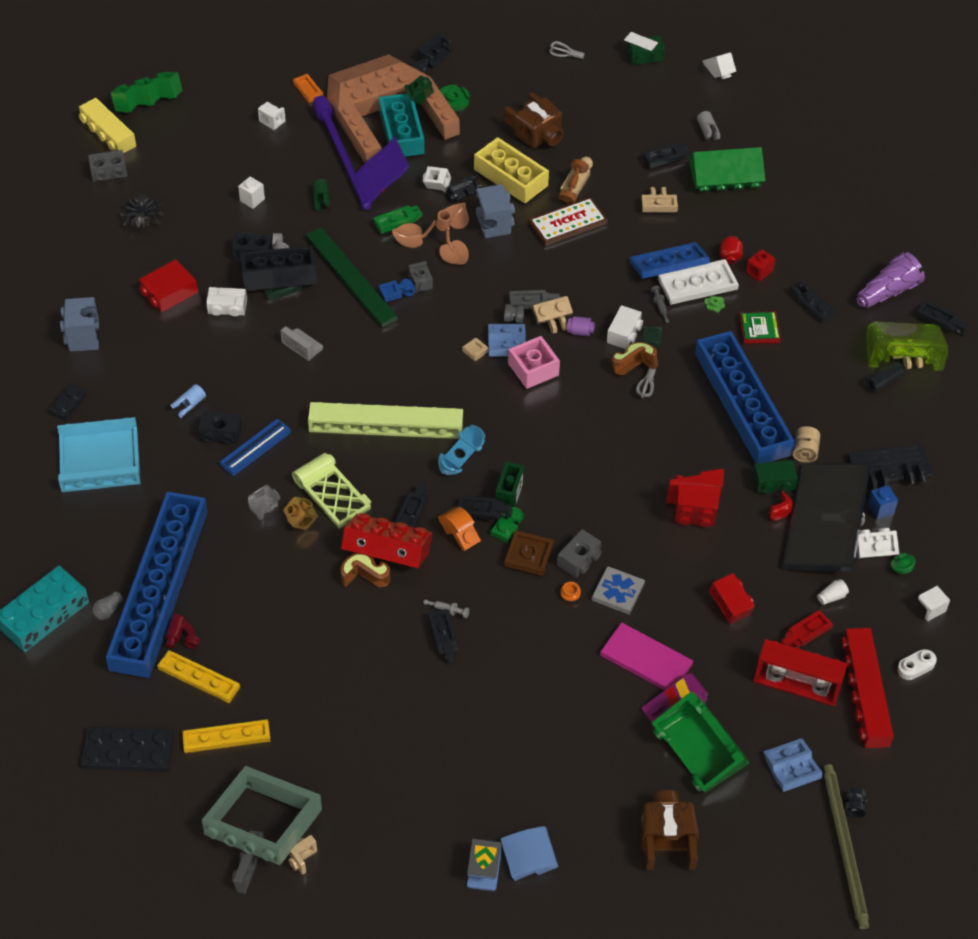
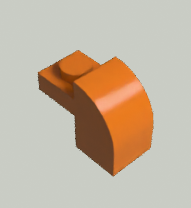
(459, 523)

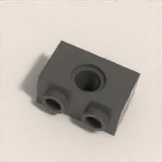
(583, 544)

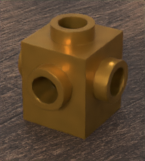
(300, 513)

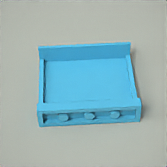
(98, 454)

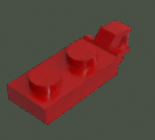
(807, 630)

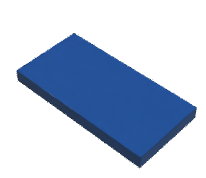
(669, 260)

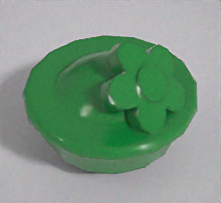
(903, 563)

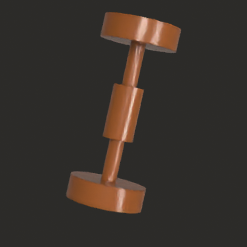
(578, 166)

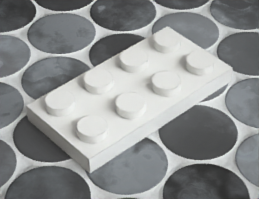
(698, 282)

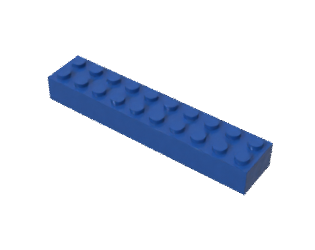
(157, 585)

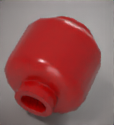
(731, 249)

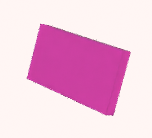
(646, 657)

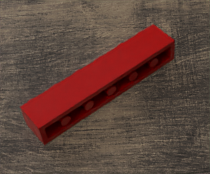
(867, 688)

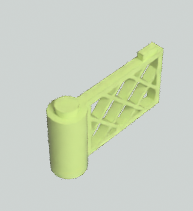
(320, 469)

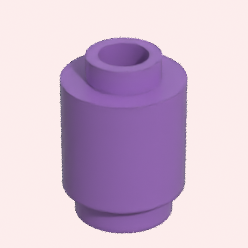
(580, 326)

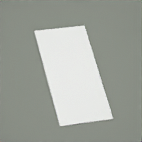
(641, 41)

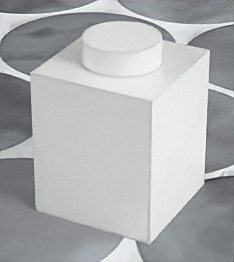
(251, 192)

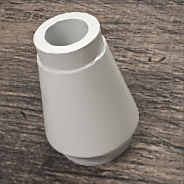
(833, 592)

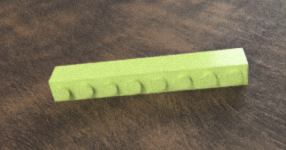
(385, 420)

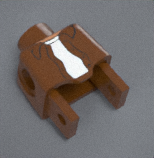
(537, 122)
(669, 826)

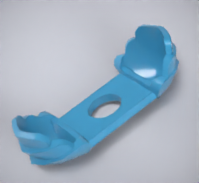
(470, 441)

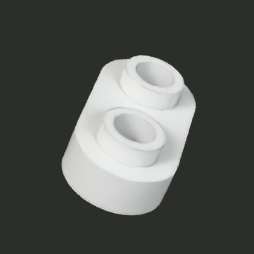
(918, 663)

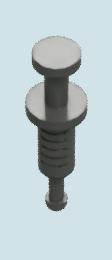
(659, 300)

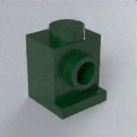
(419, 89)

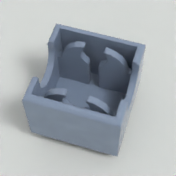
(495, 211)
(80, 324)

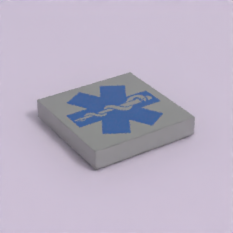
(618, 590)

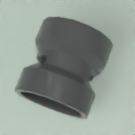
(514, 313)

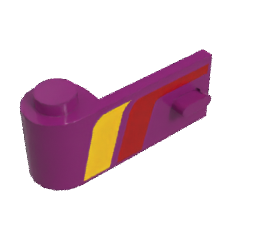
(674, 694)

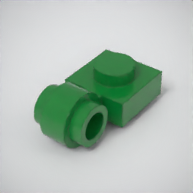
(505, 529)

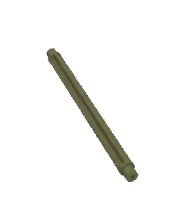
(846, 847)

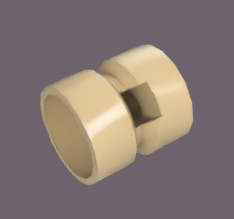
(806, 444)

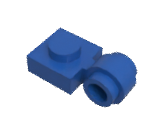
(392, 290)

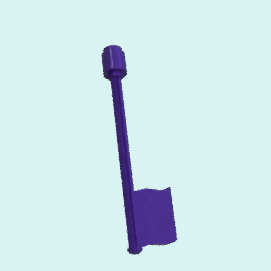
(377, 172)

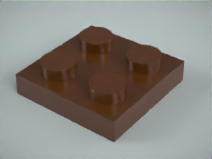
(529, 553)

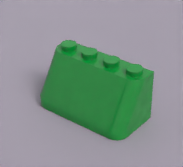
(727, 169)

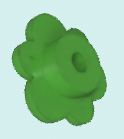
(714, 303)

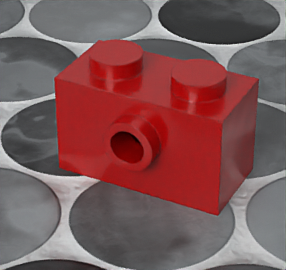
(732, 598)

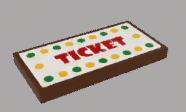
(567, 221)

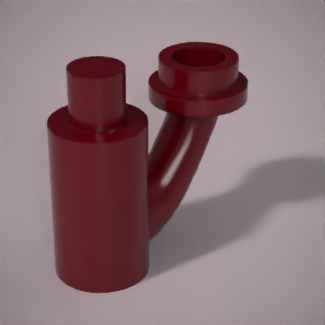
(176, 625)

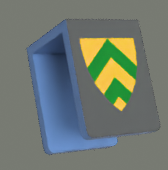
(484, 864)

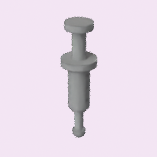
(451, 608)

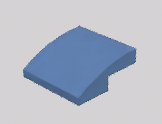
(505, 336)
(792, 764)
(529, 852)

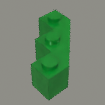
(146, 91)

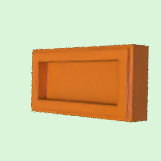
(307, 87)

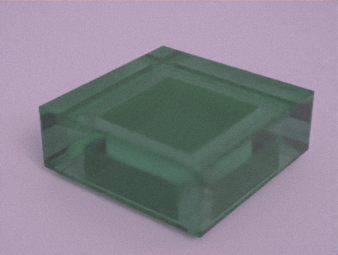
(652, 335)

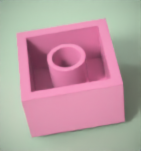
(533, 362)

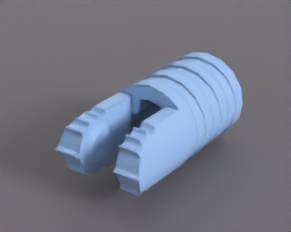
(189, 399)

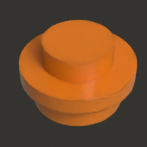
(570, 591)

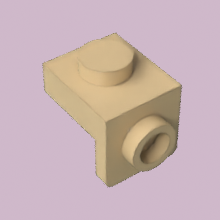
(303, 849)

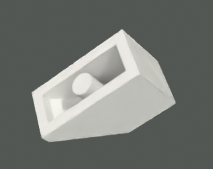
(720, 65)

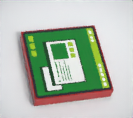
(759, 327)

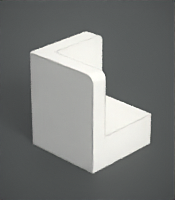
(935, 602)

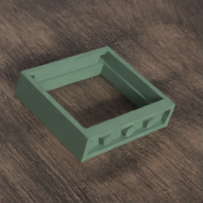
(274, 788)

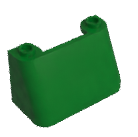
(700, 742)

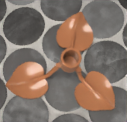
(453, 252)

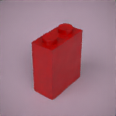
(168, 286)

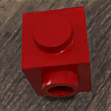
(760, 265)

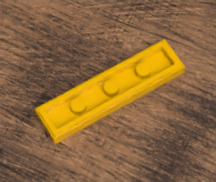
(198, 676)
(226, 736)

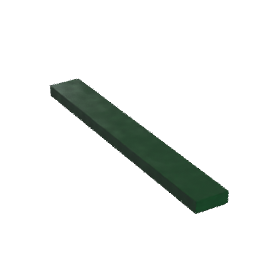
(351, 277)

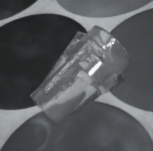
(106, 606)

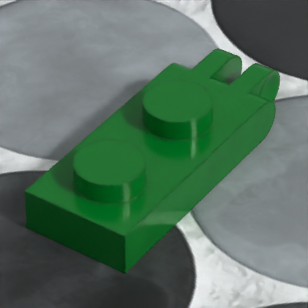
(396, 218)

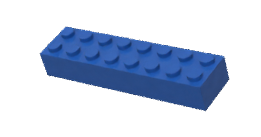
(744, 398)

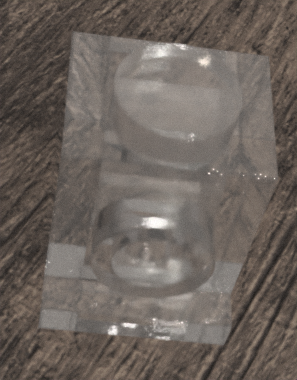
(263, 501)

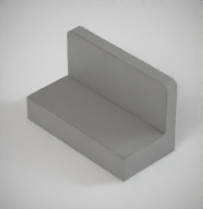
(300, 343)

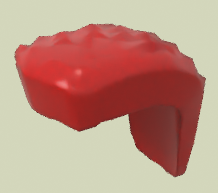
(781, 510)

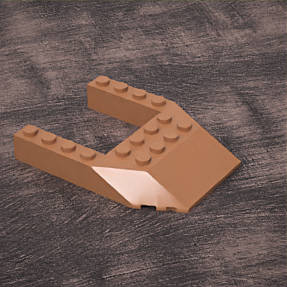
(357, 94)

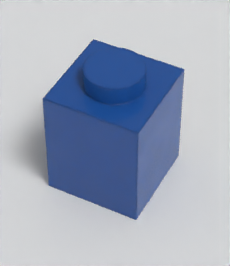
(882, 502)

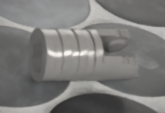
(708, 125)

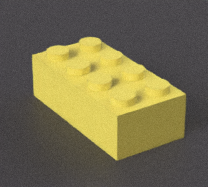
(511, 168)

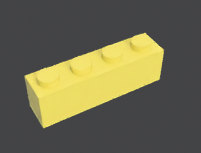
(107, 126)

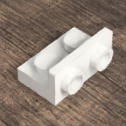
(877, 544)

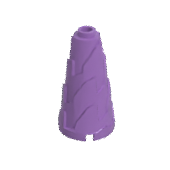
(893, 279)

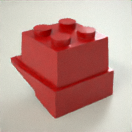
(696, 497)

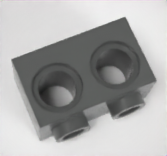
(107, 165)

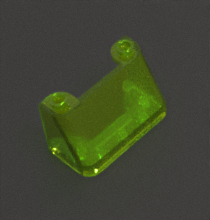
(906, 340)

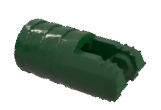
(321, 193)

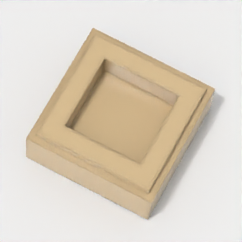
(475, 349)

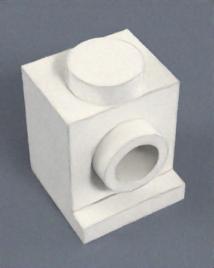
(271, 115)
(437, 178)

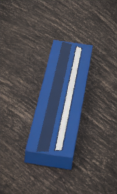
(255, 447)

